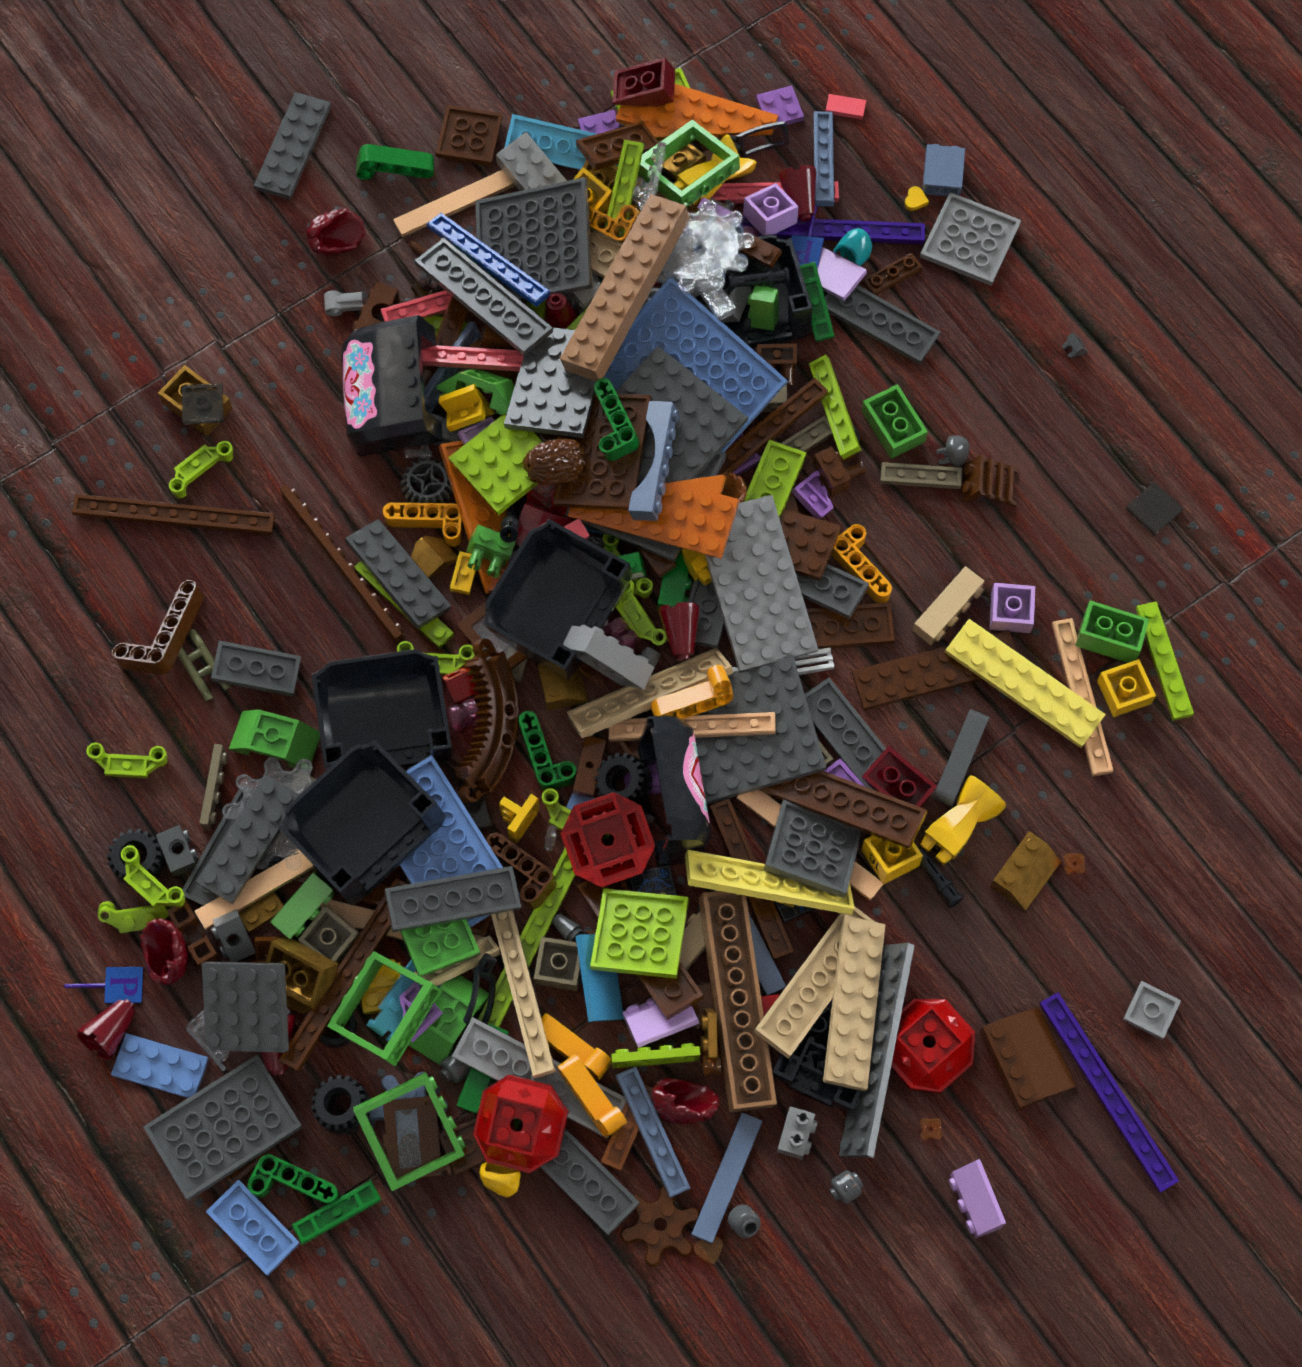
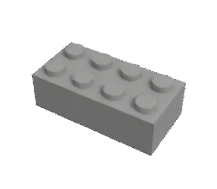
(527, 164)
(609, 656)

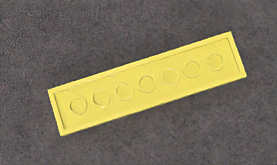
(1025, 683)
(752, 880)

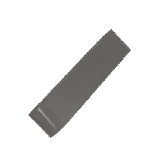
(960, 757)

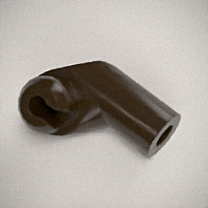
(419, 292)

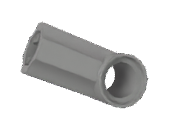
(338, 303)

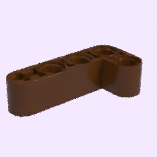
(519, 865)

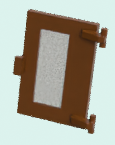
(474, 630)
(412, 1135)

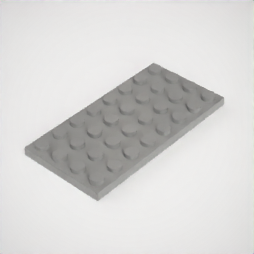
(760, 589)

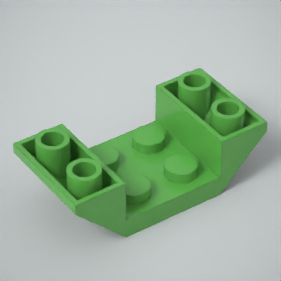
(499, 386)
(275, 737)
(443, 1033)

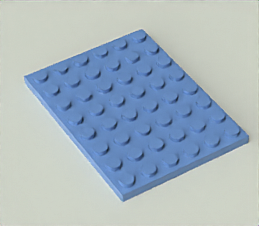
(703, 347)

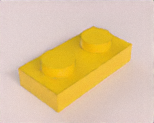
(463, 576)

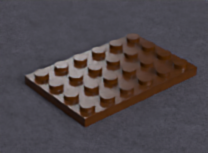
(606, 482)

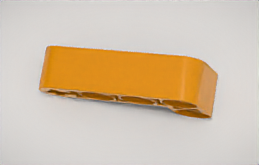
(613, 225)
(422, 520)
(865, 566)
(698, 698)
(568, 1044)
(590, 1096)

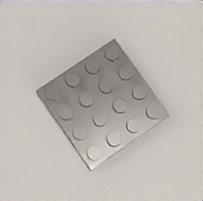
(970, 238)

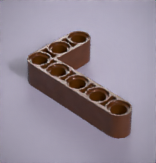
(170, 637)

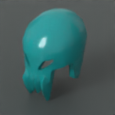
(855, 245)

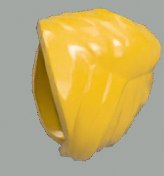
(500, 1179)

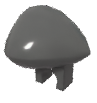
(956, 450)

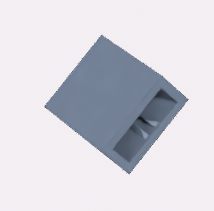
(943, 170)

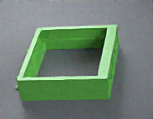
(708, 181)
(409, 1023)
(439, 1104)

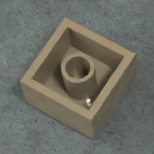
(330, 935)
(557, 964)

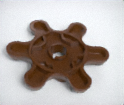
(658, 1241)

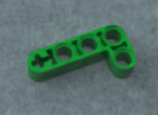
(393, 161)
(615, 415)
(540, 750)
(296, 1183)

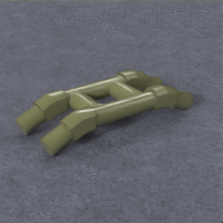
(198, 675)

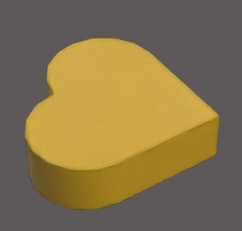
(916, 199)

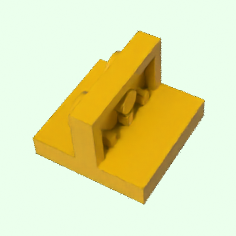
(465, 407)
(519, 817)

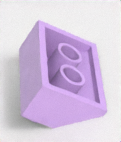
(648, 1024)
(977, 1199)

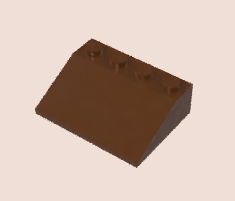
(1027, 1058)

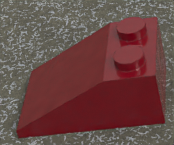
(645, 84)
(535, 516)
(899, 779)

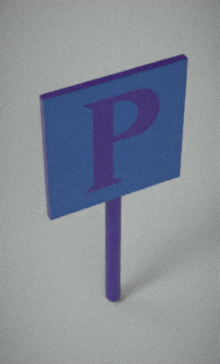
(808, 248)
(119, 984)

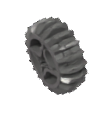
(415, 476)

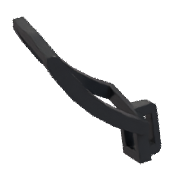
(741, 147)
(487, 975)

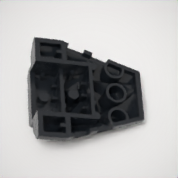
(806, 1066)

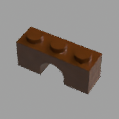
(378, 298)
(193, 934)

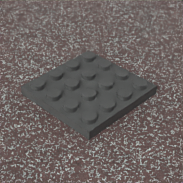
(812, 849)
(245, 1006)

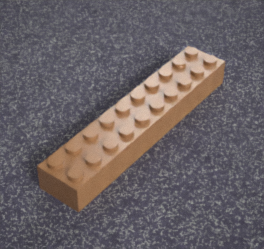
(625, 288)
(736, 1001)

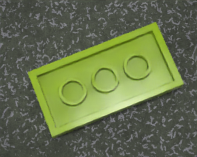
(776, 474)
(648, 1057)

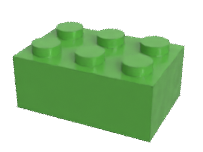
(894, 421)
(1112, 632)
(303, 905)

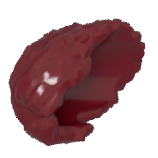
(335, 232)
(164, 951)
(684, 1101)

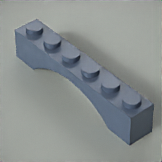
(646, 498)

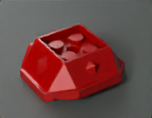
(603, 816)
(953, 1047)
(542, 1118)

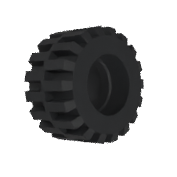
(614, 767)
(141, 841)
(325, 1098)

